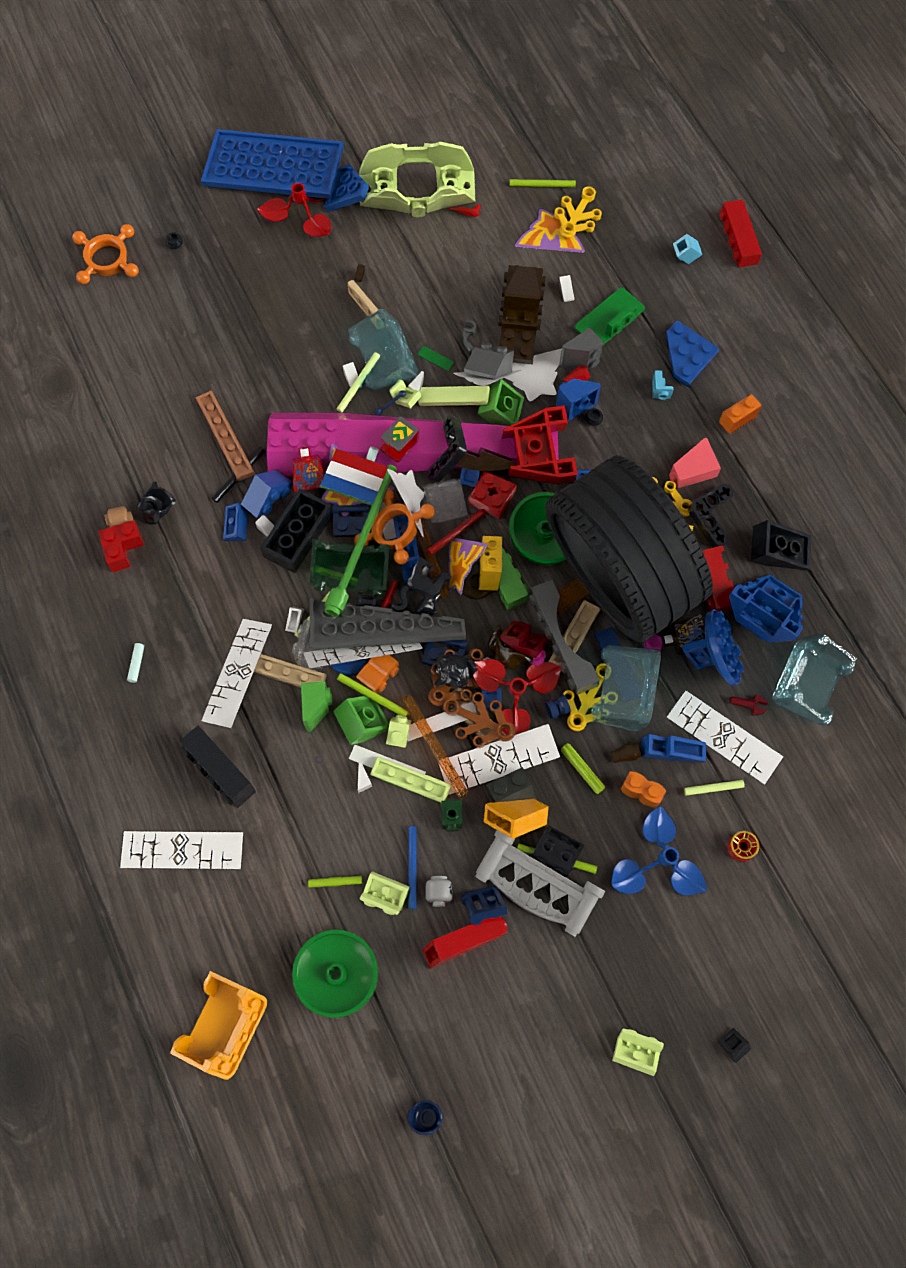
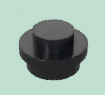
(173, 240)
(594, 417)

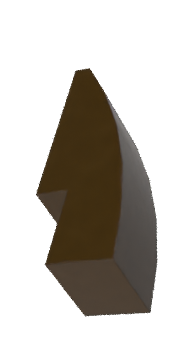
(485, 460)

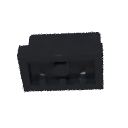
(557, 851)

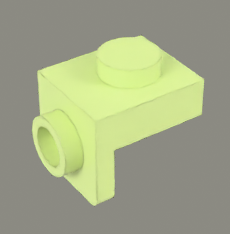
(411, 397)
(398, 731)

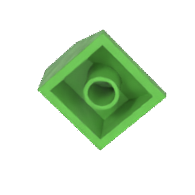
(503, 404)
(315, 703)
(361, 719)

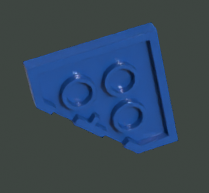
(347, 189)
(688, 352)

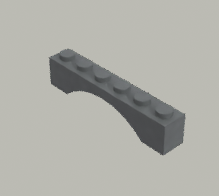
(580, 672)

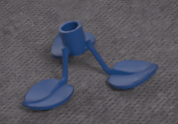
(661, 829)

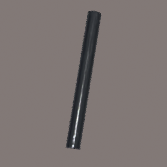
(230, 483)

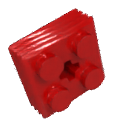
(498, 502)

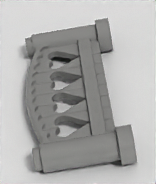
(580, 899)

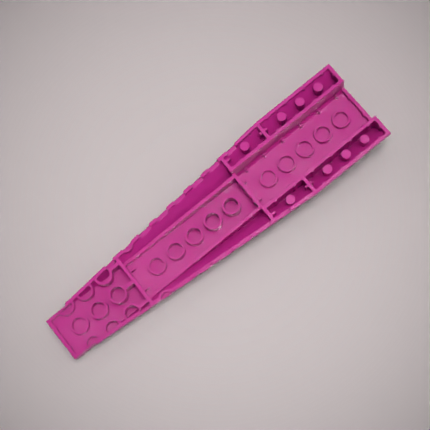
(359, 432)

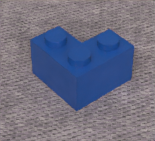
(264, 491)

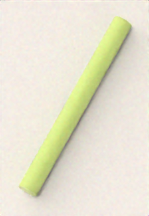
(358, 382)

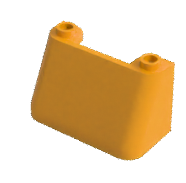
(222, 1027)

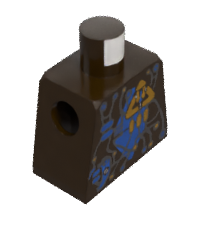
(685, 632)

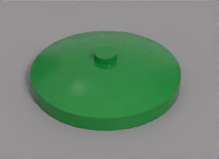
(532, 533)
(335, 973)

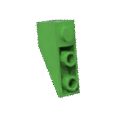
(511, 588)

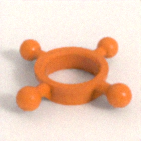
(99, 242)
(391, 510)

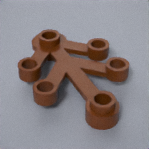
(443, 690)
(482, 721)

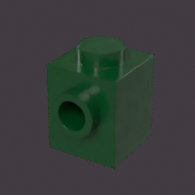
(451, 815)

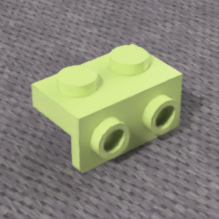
(384, 893)
(637, 1051)

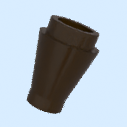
(628, 752)

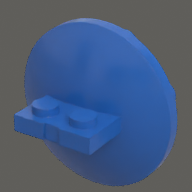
(717, 648)

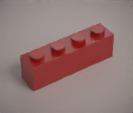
(740, 233)

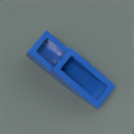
(673, 748)

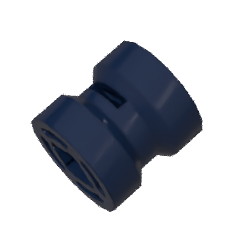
(557, 706)

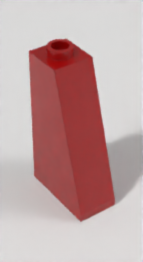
(463, 941)

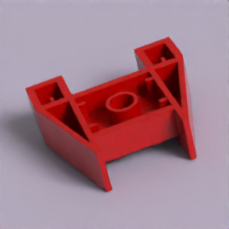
(536, 449)

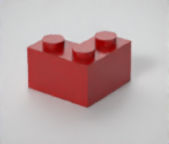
(118, 541)

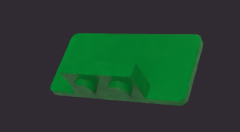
(611, 315)

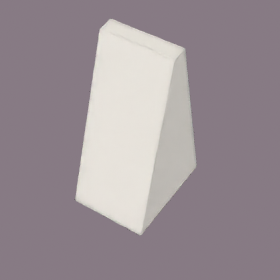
(566, 288)
(350, 373)
(417, 382)
(264, 525)
(294, 619)
(363, 780)

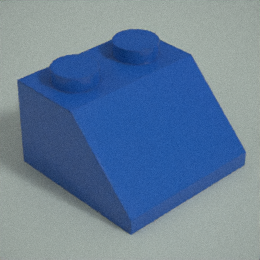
(577, 396)

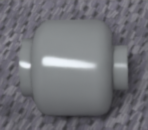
(438, 891)

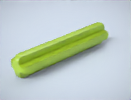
(583, 769)

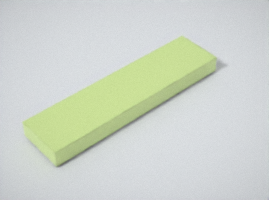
(454, 395)
(410, 779)

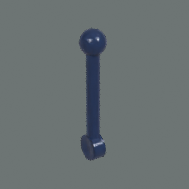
(402, 393)

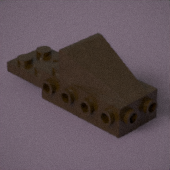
(521, 311)

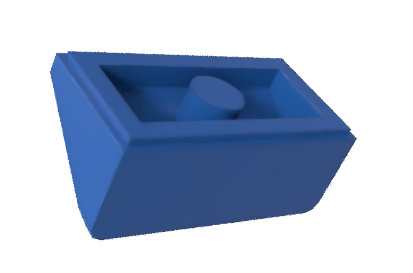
(235, 523)

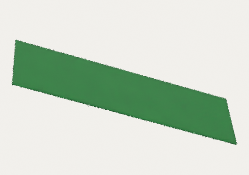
(435, 358)

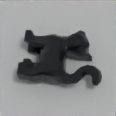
(425, 586)

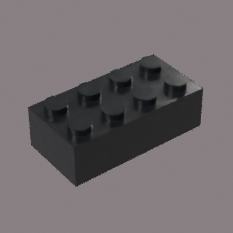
(296, 529)
(213, 762)

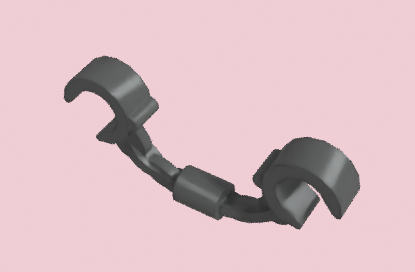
(468, 332)

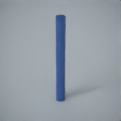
(412, 867)

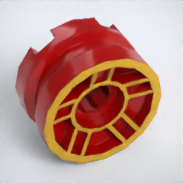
(744, 838)

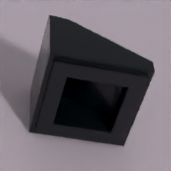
(735, 1045)

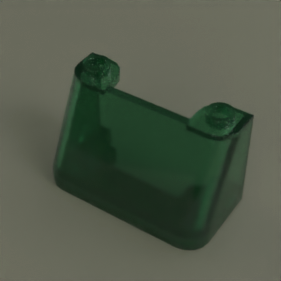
(331, 560)

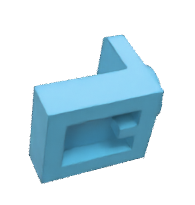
(659, 389)

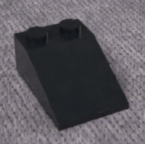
(780, 546)

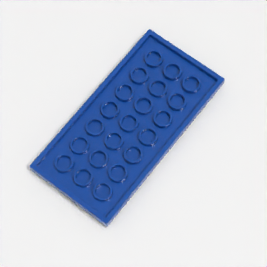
(272, 163)

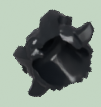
(155, 504)
(454, 670)

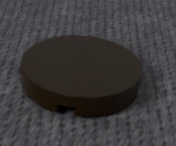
(471, 584)

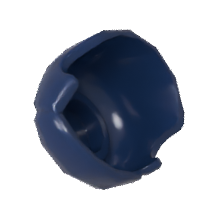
(425, 1117)

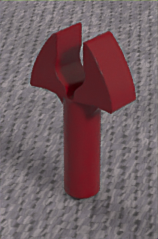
(751, 704)

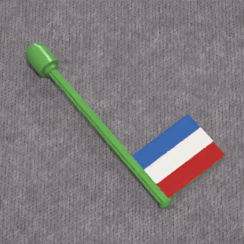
(364, 482)

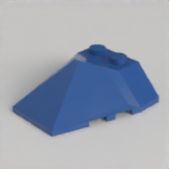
(768, 609)

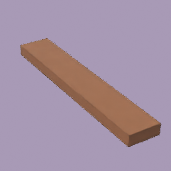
(225, 436)

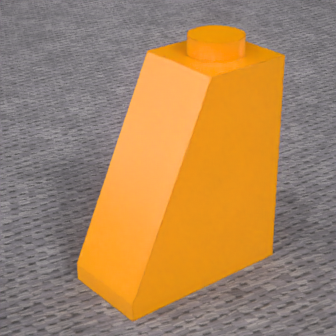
(516, 816)

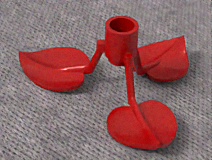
(276, 210)
(542, 677)

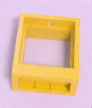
(491, 563)

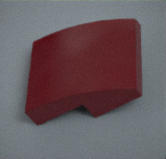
(520, 638)

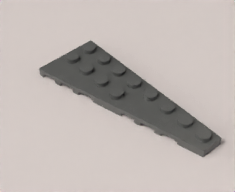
(378, 626)

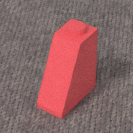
(695, 466)

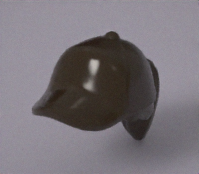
(504, 653)

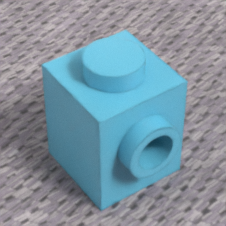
(687, 249)

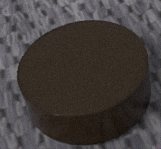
(359, 272)

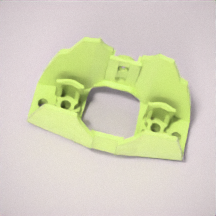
(452, 173)

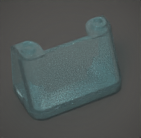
(384, 336)
(812, 678)
(628, 687)

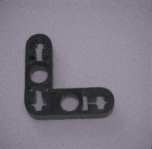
(454, 452)
(705, 509)

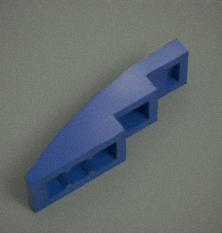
(400, 525)

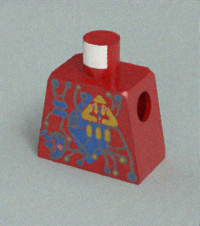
(307, 470)

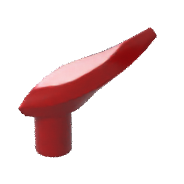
(471, 212)

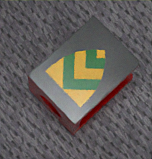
(399, 439)

